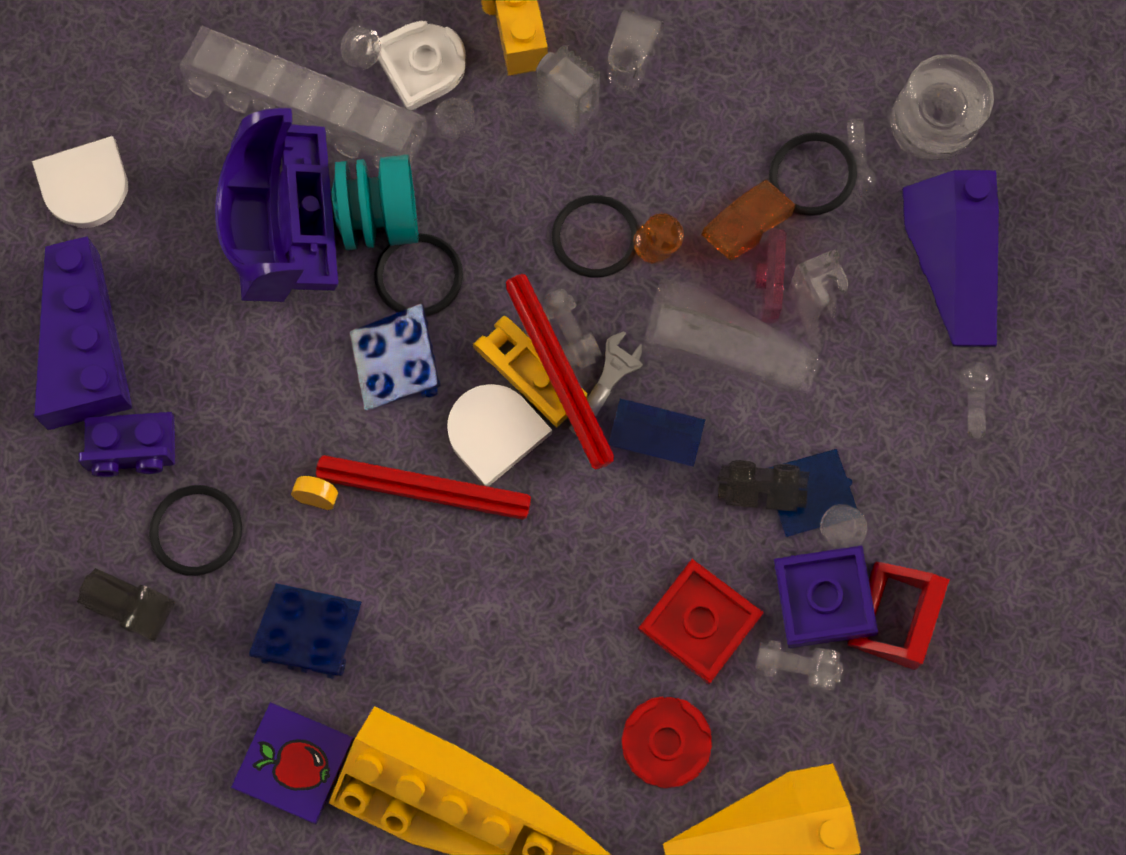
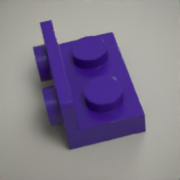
(128, 442)

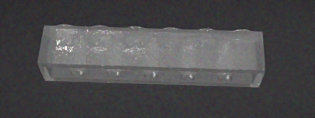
(263, 81)

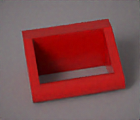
(924, 618)

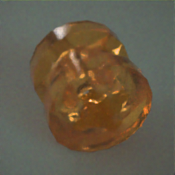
(668, 238)

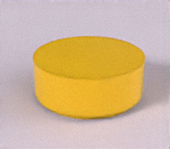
(314, 492)

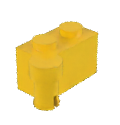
(519, 32)

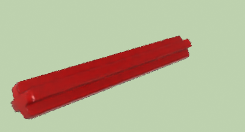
(559, 372)
(423, 487)

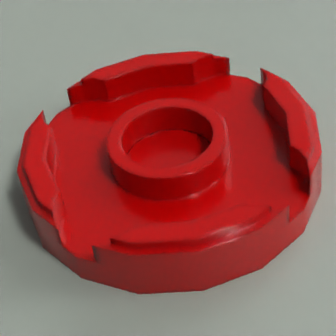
(656, 756)

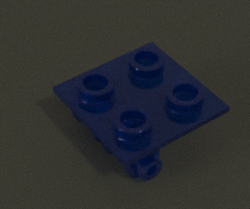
(395, 358)
(306, 630)

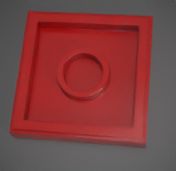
(700, 621)

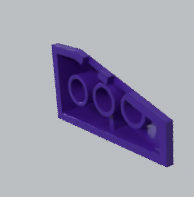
(956, 240)

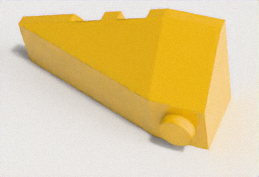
(789, 816)

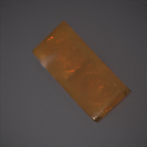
(747, 218)

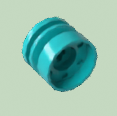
(375, 202)

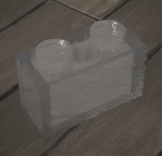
(567, 90)

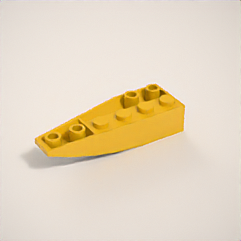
(447, 797)

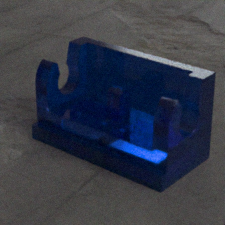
(656, 432)

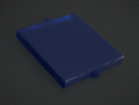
(825, 489)

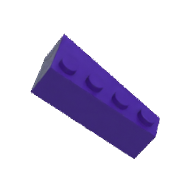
(78, 342)

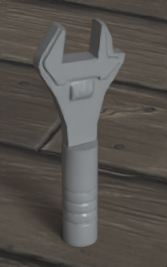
(616, 366)

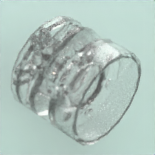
(952, 89)

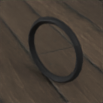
(821, 137)
(593, 199)
(428, 238)
(168, 501)

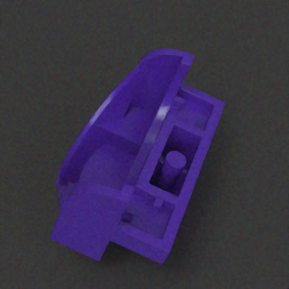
(275, 225)

